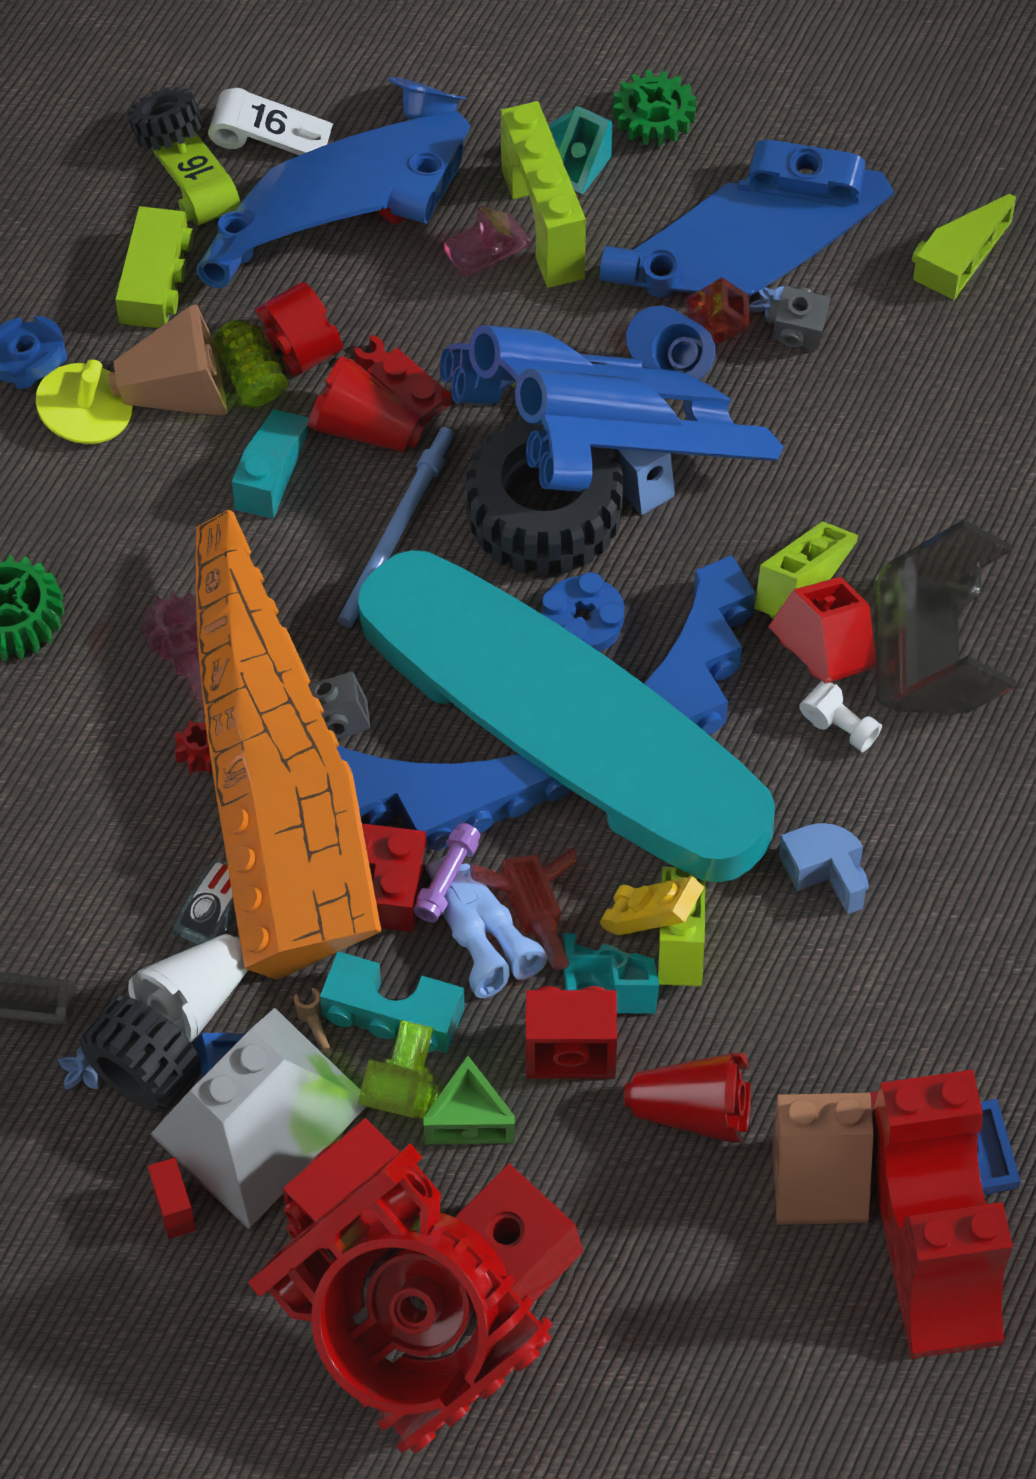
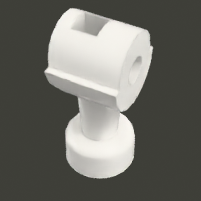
(825, 707)

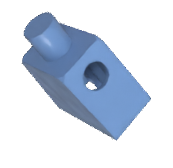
(646, 478)

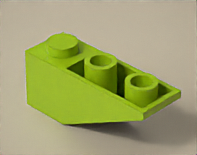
(683, 943)

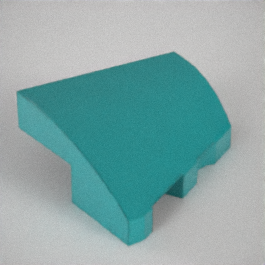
(609, 968)

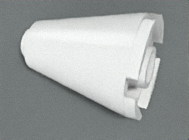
(191, 983)

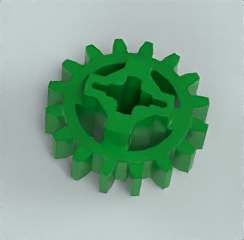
(654, 107)

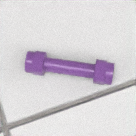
(431, 901)

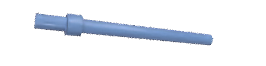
(428, 466)

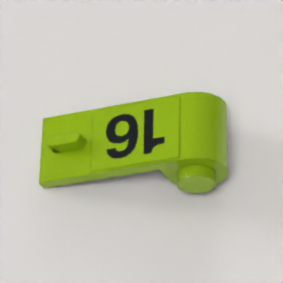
(202, 180)

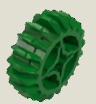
(18, 625)

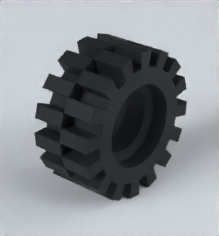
(164, 118)

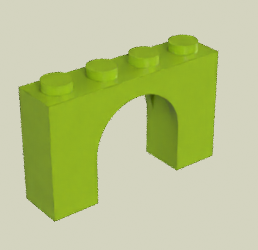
(536, 170)

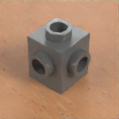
(798, 317)
(343, 704)

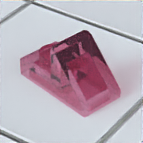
(487, 243)

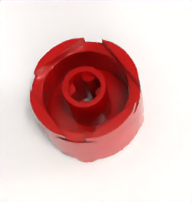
(299, 328)

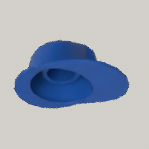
(424, 100)
(670, 342)

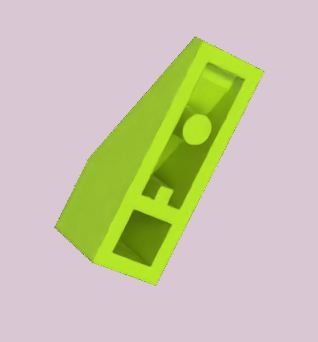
(961, 246)
(802, 563)

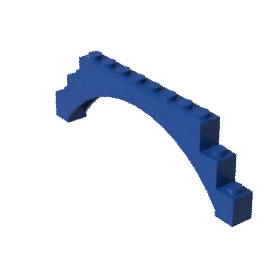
(484, 792)

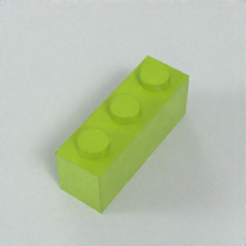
(153, 267)

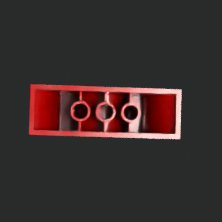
(938, 1229)

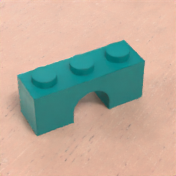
(353, 999)

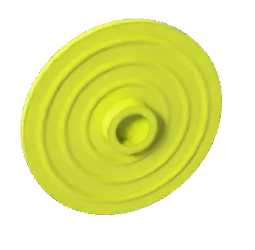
(79, 404)

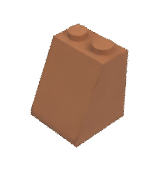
(822, 1158)

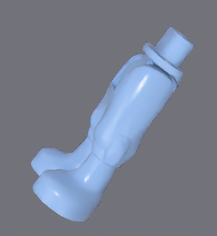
(476, 911)

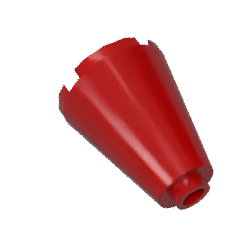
(364, 410)
(695, 1096)

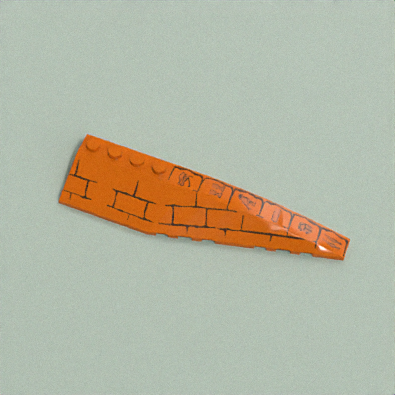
(277, 773)

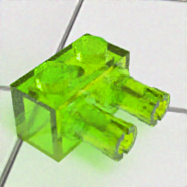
(403, 1081)

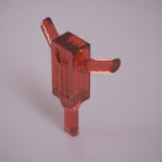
(532, 897)

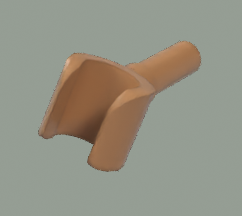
(311, 1014)

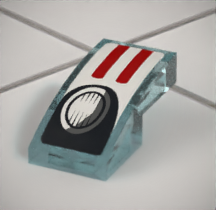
(208, 907)

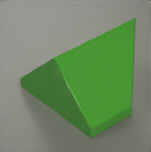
(469, 1112)

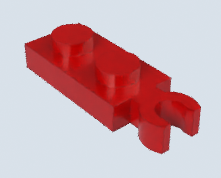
(404, 379)

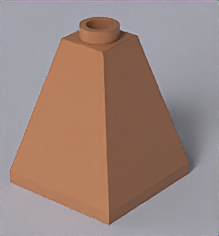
(173, 369)

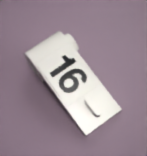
(248, 115)

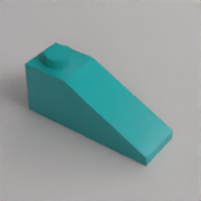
(269, 463)

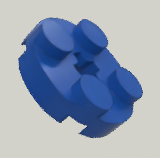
(43, 354)
(591, 594)

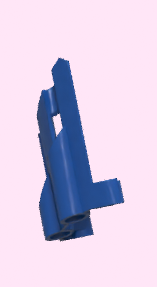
(594, 404)

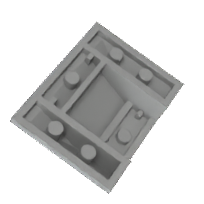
(259, 1117)

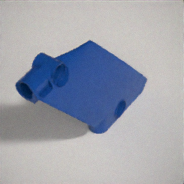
(390, 167)
(755, 226)

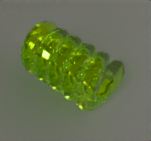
(250, 363)

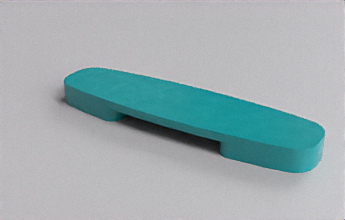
(569, 714)

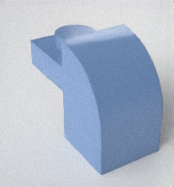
(826, 853)

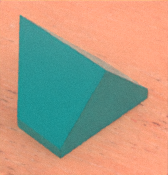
(583, 144)

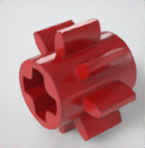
(193, 747)

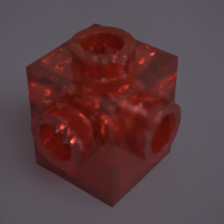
(720, 310)

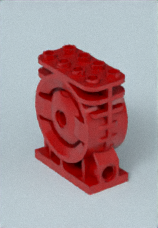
(443, 1266)

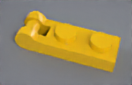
(651, 906)

